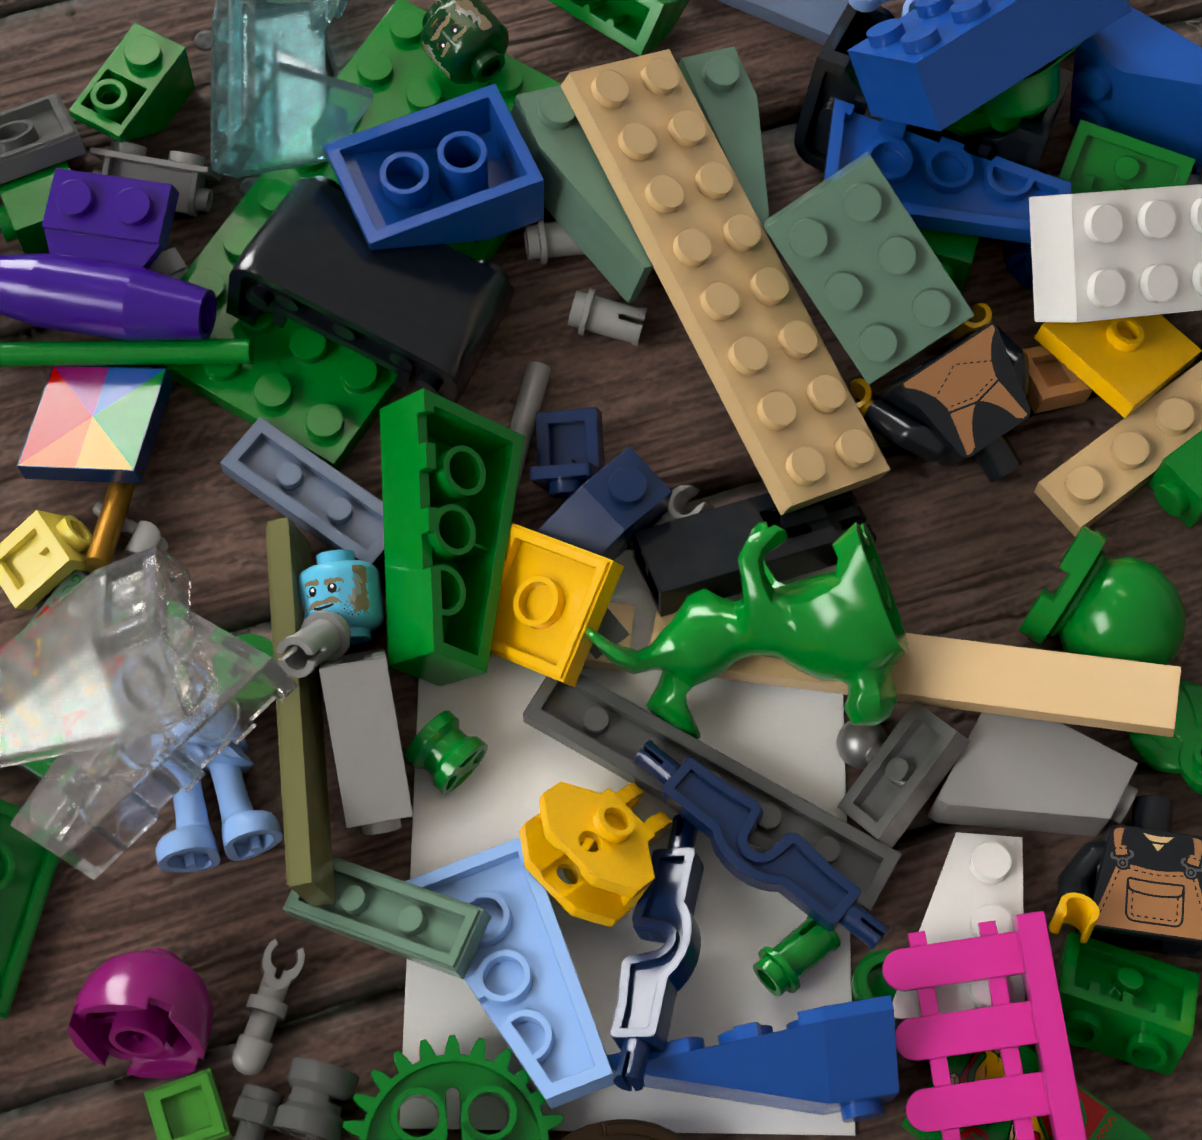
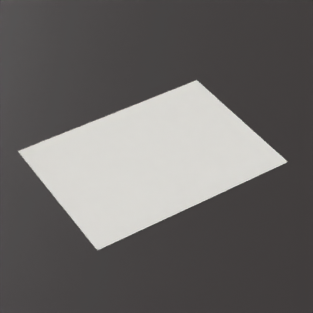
(766, 727)

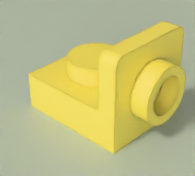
(41, 556)

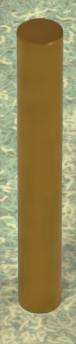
(109, 524)

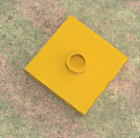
(1121, 357)
(548, 603)

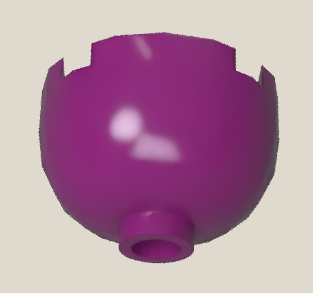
(145, 1012)

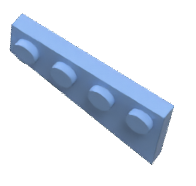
(527, 974)

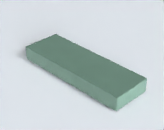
(397, 918)

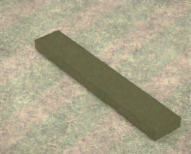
(299, 729)

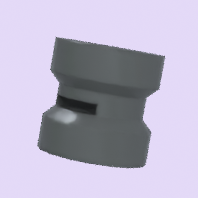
(315, 1100)

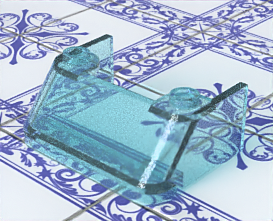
(272, 86)

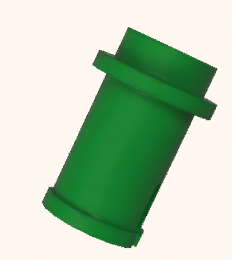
(794, 956)

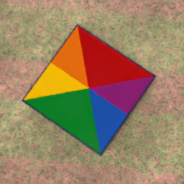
(96, 424)

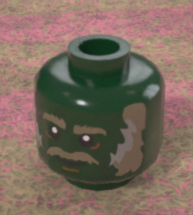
(464, 40)

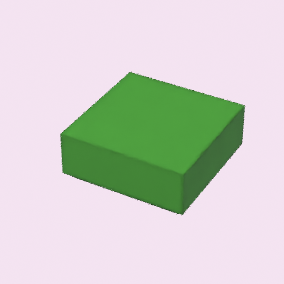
(189, 1109)

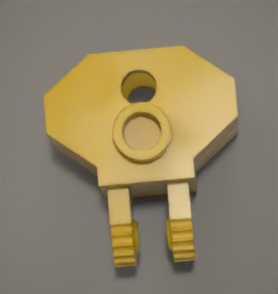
(596, 846)

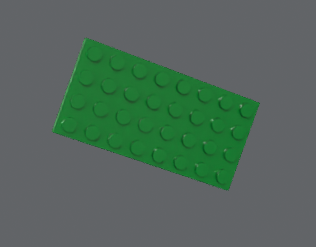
(299, 377)

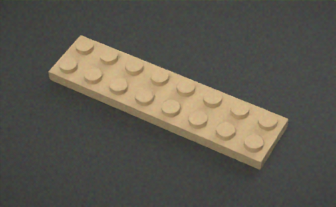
(725, 280)

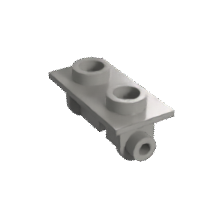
(182, 170)

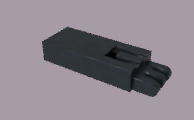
(705, 546)

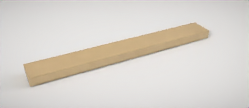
(1005, 682)

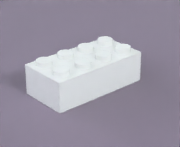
(1116, 253)

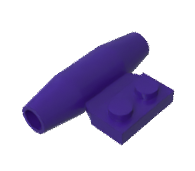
(98, 274)

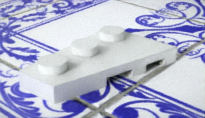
(975, 886)

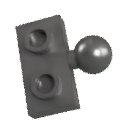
(897, 770)

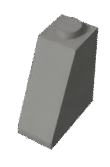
(366, 741)
(1035, 779)

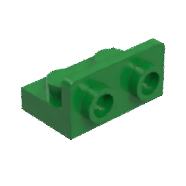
(1113, 161)
(1126, 1003)

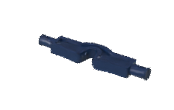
(787, 868)
(653, 978)

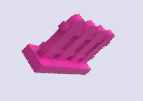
(987, 1029)

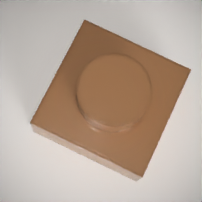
(1052, 382)

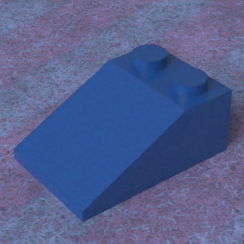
(1141, 84)
(440, 174)

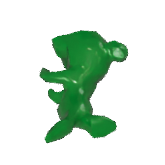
(824, 626)

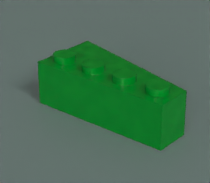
(445, 533)

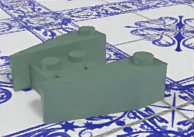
(580, 192)

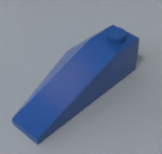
(819, 1065)

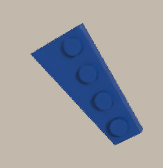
(940, 180)

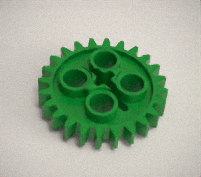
(432, 1078)

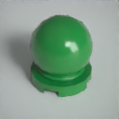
(1109, 606)

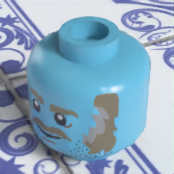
(344, 588)

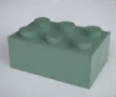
(868, 268)

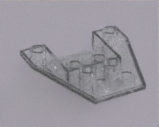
(97, 664)

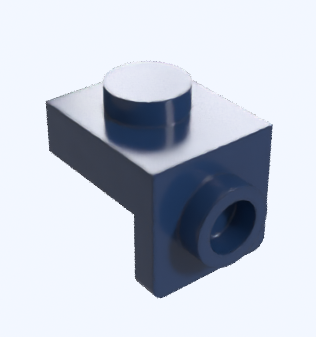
(567, 449)

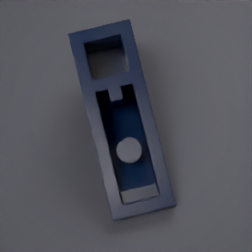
(611, 507)

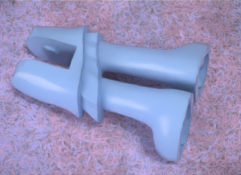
(243, 829)

